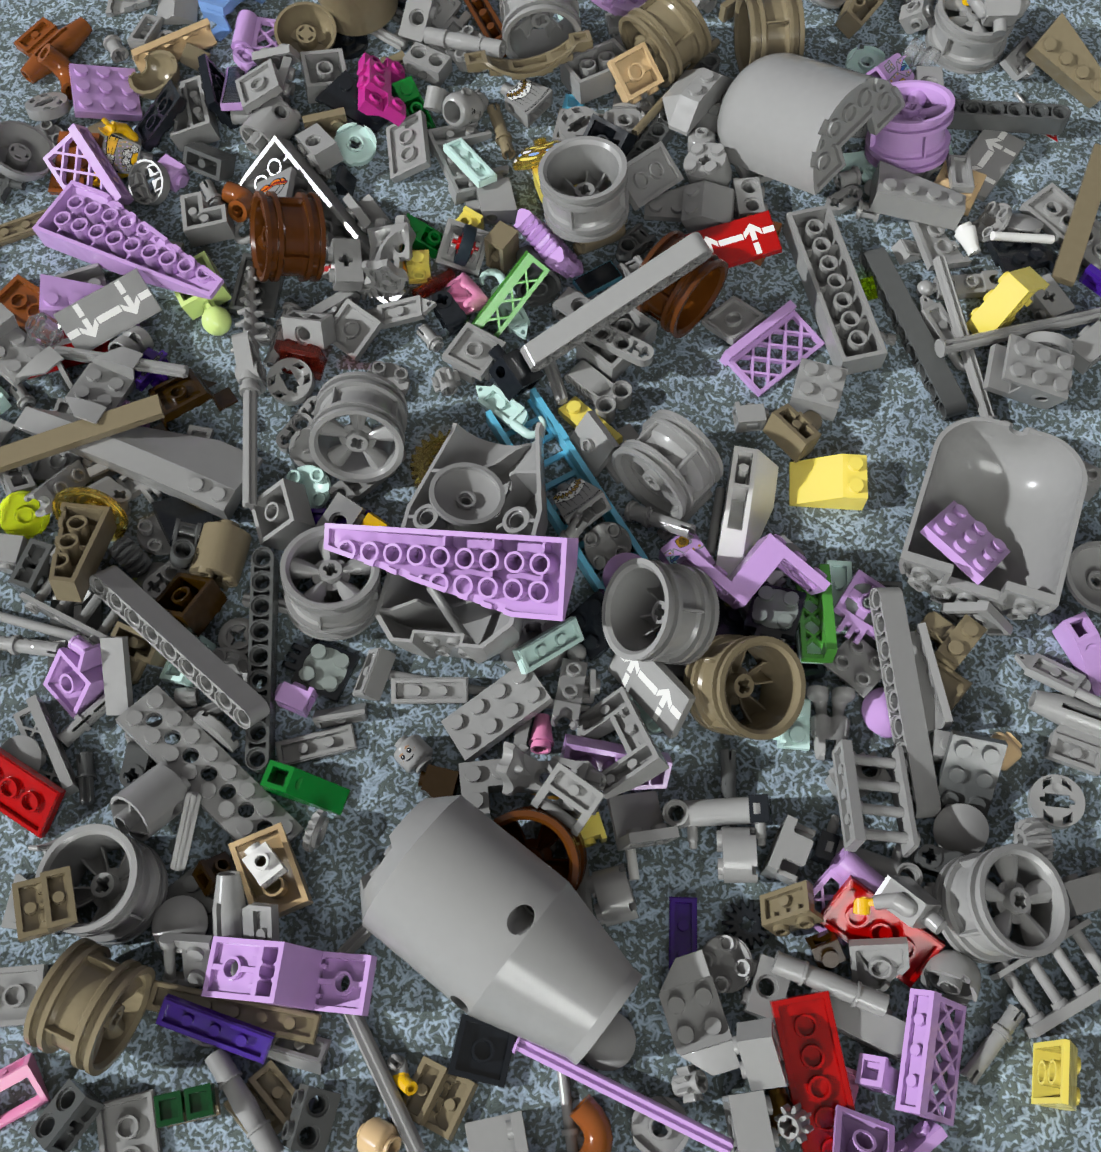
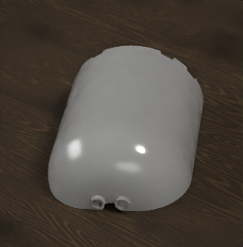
(796, 113)
(1024, 492)

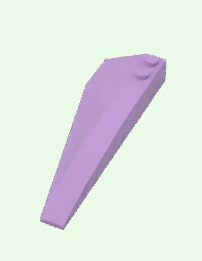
(102, 231)
(497, 570)

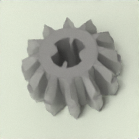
(1035, 834)

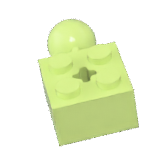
(215, 319)

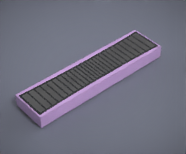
(230, 98)

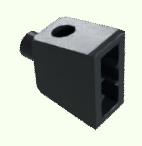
(512, 372)

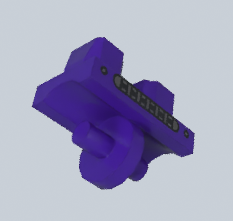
(143, 379)

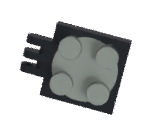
(775, 612)
(322, 667)

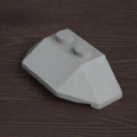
(693, 97)

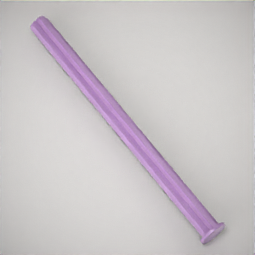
(626, 1096)

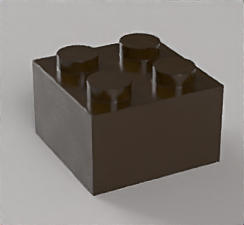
(192, 601)

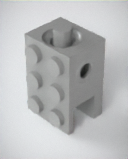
(1029, 372)

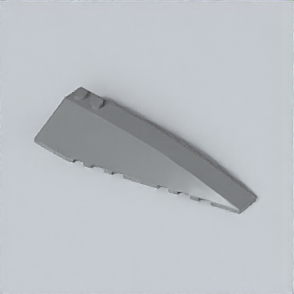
(178, 464)

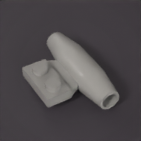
(1078, 733)
(238, 920)

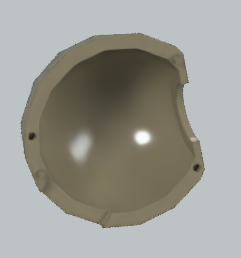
(159, 69)

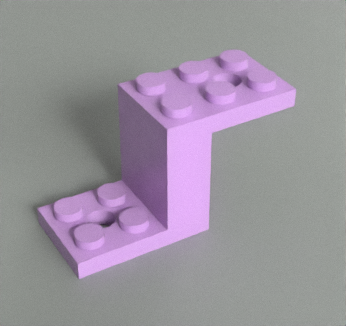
(756, 568)
(289, 976)

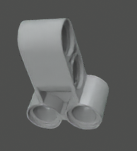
(600, 390)

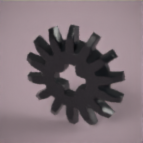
(736, 919)

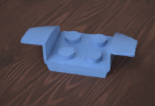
(216, 11)

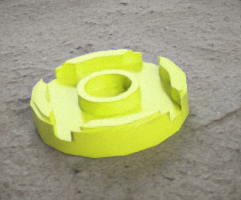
(19, 516)

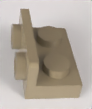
(328, 120)
(789, 909)

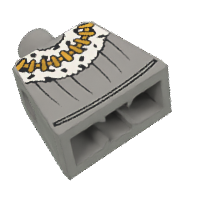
(526, 100)
(582, 499)

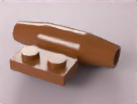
(43, 32)

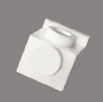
(270, 871)

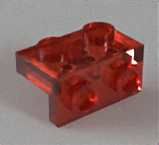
(310, 354)

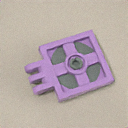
(855, 607)

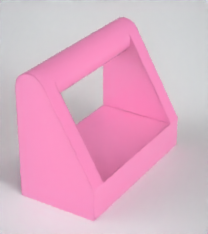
(15, 1072)

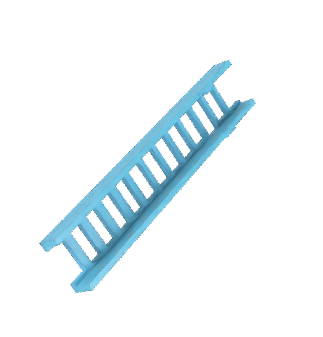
(578, 469)

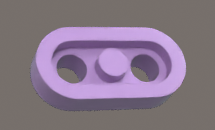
(243, 58)

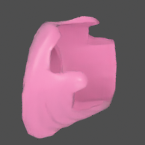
(467, 294)

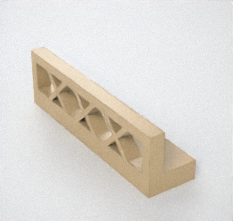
(197, 34)

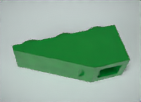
(410, 95)
(426, 236)
(304, 787)

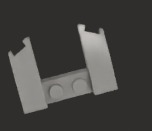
(459, 185)
(643, 757)

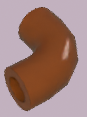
(59, 65)
(239, 201)
(594, 1125)

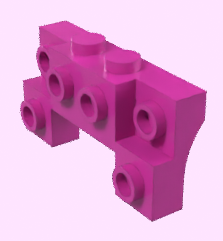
(375, 88)

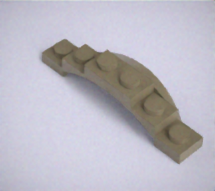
(533, 66)

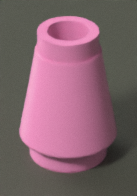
(541, 735)

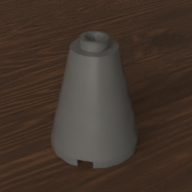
(547, 288)

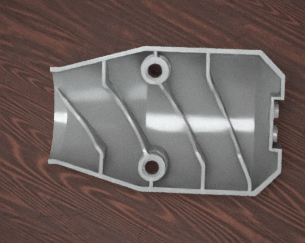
(407, 609)
(495, 928)

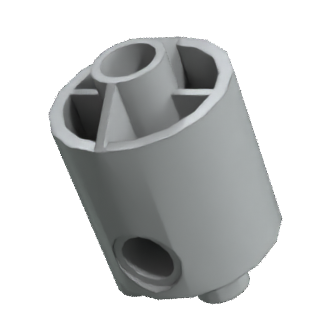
(270, 119)
(149, 802)

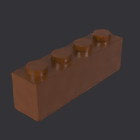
(485, 18)

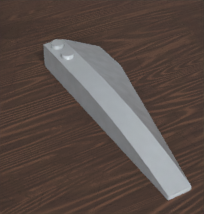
(281, 155)

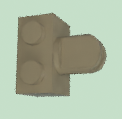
(794, 431)
(951, 640)
(140, 651)

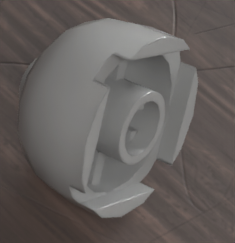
(958, 976)

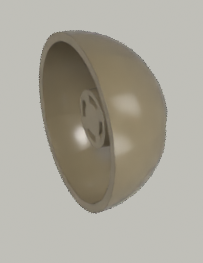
(305, 27)

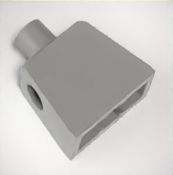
(495, 202)

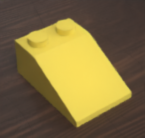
(829, 482)
(1055, 1075)

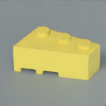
(1006, 300)

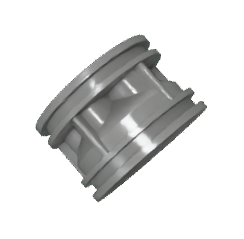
(668, 464)

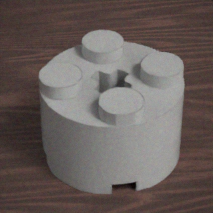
(708, 163)
(738, 855)
(614, 895)

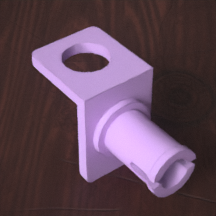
(89, 654)

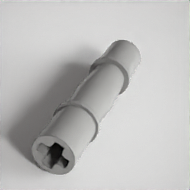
(464, 41)
(823, 980)
(243, 1102)

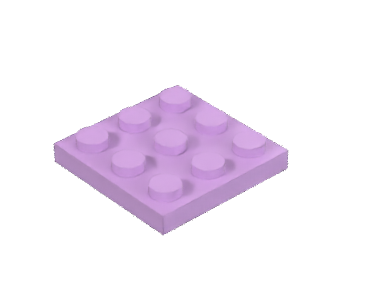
(103, 93)
(965, 542)

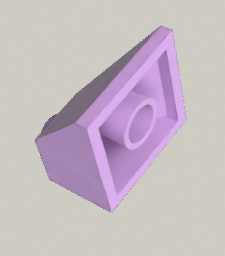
(69, 686)
(861, 1132)

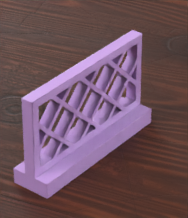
(97, 163)
(756, 338)
(919, 1063)

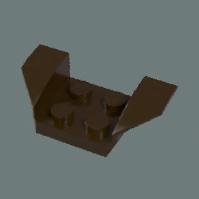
(184, 394)

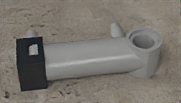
(719, 812)
(829, 844)

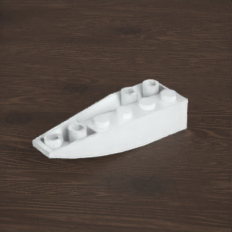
(746, 505)

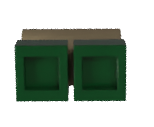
(187, 1105)

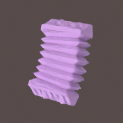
(548, 245)

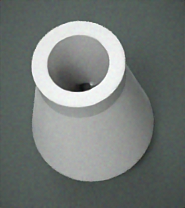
(967, 238)

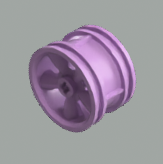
(919, 133)

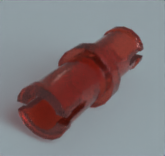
(434, 284)

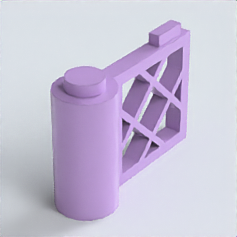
(248, 31)
(841, 867)

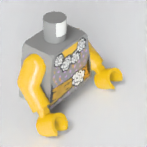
(121, 147)

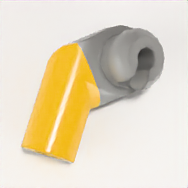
(400, 1074)

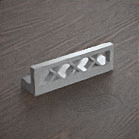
(932, 690)
(53, 745)

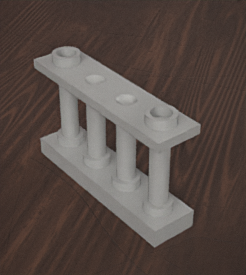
(36, 605)
(852, 808)
(1062, 1008)

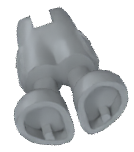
(827, 727)

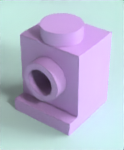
(295, 697)
(877, 1074)

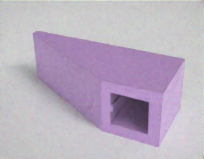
(1083, 647)

